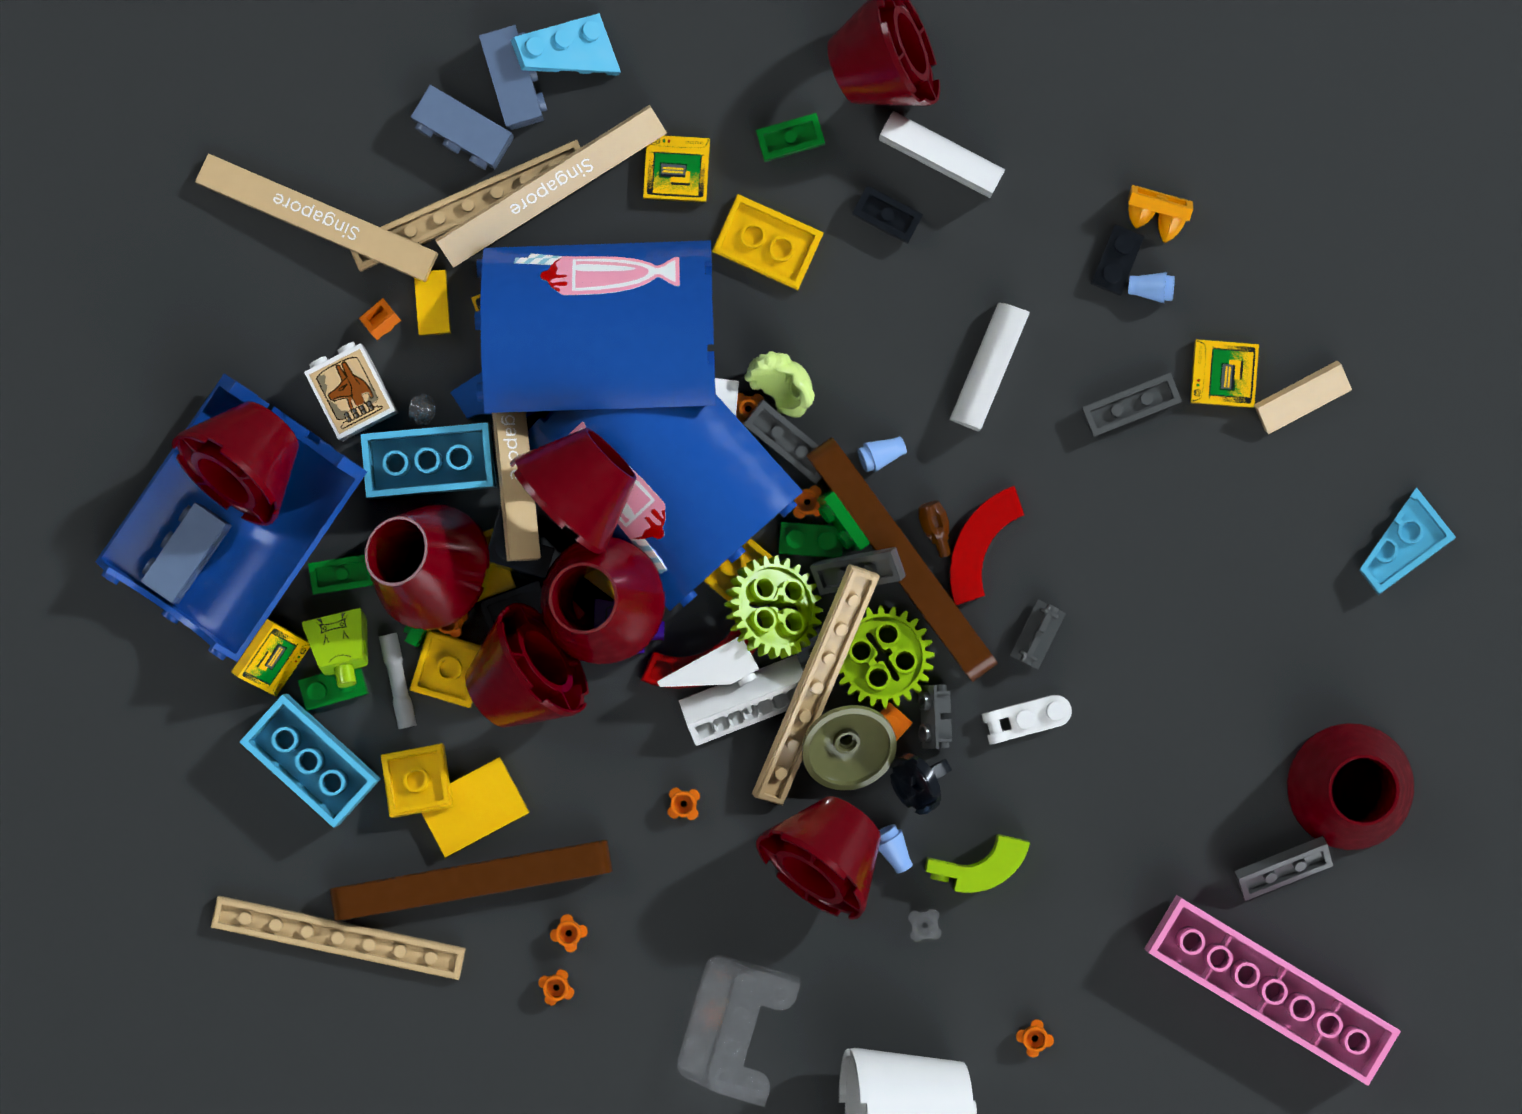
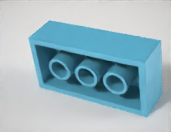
(428, 460)
(310, 760)

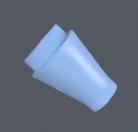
(1153, 286)
(880, 453)
(894, 848)

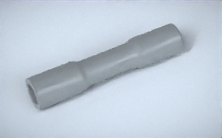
(401, 700)

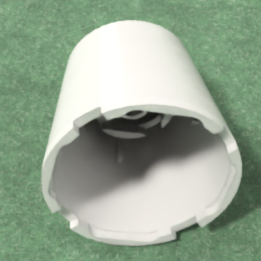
(903, 1084)

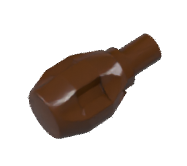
(935, 525)

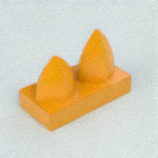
(1171, 209)

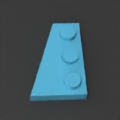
(570, 46)
(1406, 544)

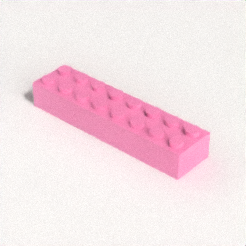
(1272, 990)

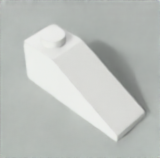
(719, 667)

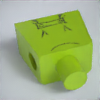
(339, 644)

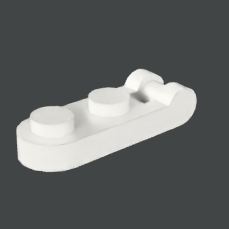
(1028, 718)

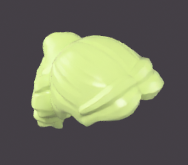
(783, 381)

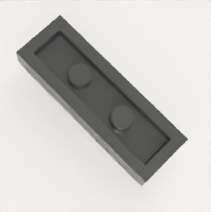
(1131, 404)
(783, 438)
(884, 562)
(1283, 868)

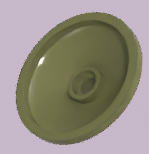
(853, 760)

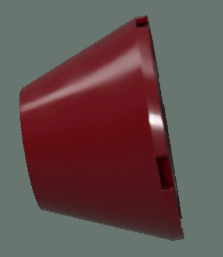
(884, 56)
(241, 460)
(578, 485)
(448, 576)
(636, 608)
(524, 673)
(1312, 779)
(825, 855)

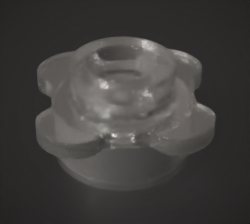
(422, 409)
(918, 932)

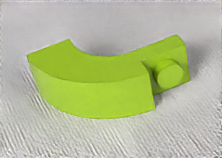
(985, 874)

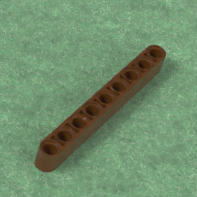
(919, 581)
(471, 880)

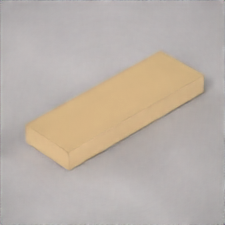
(1302, 397)

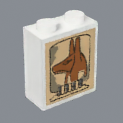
(350, 391)

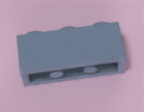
(512, 85)
(461, 128)
(185, 552)

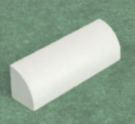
(941, 154)
(989, 366)
(733, 707)

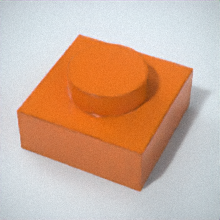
(380, 319)
(897, 719)

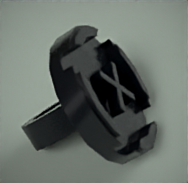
(917, 782)

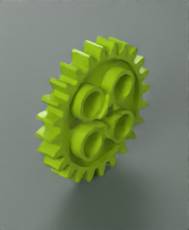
(774, 635)
(908, 642)

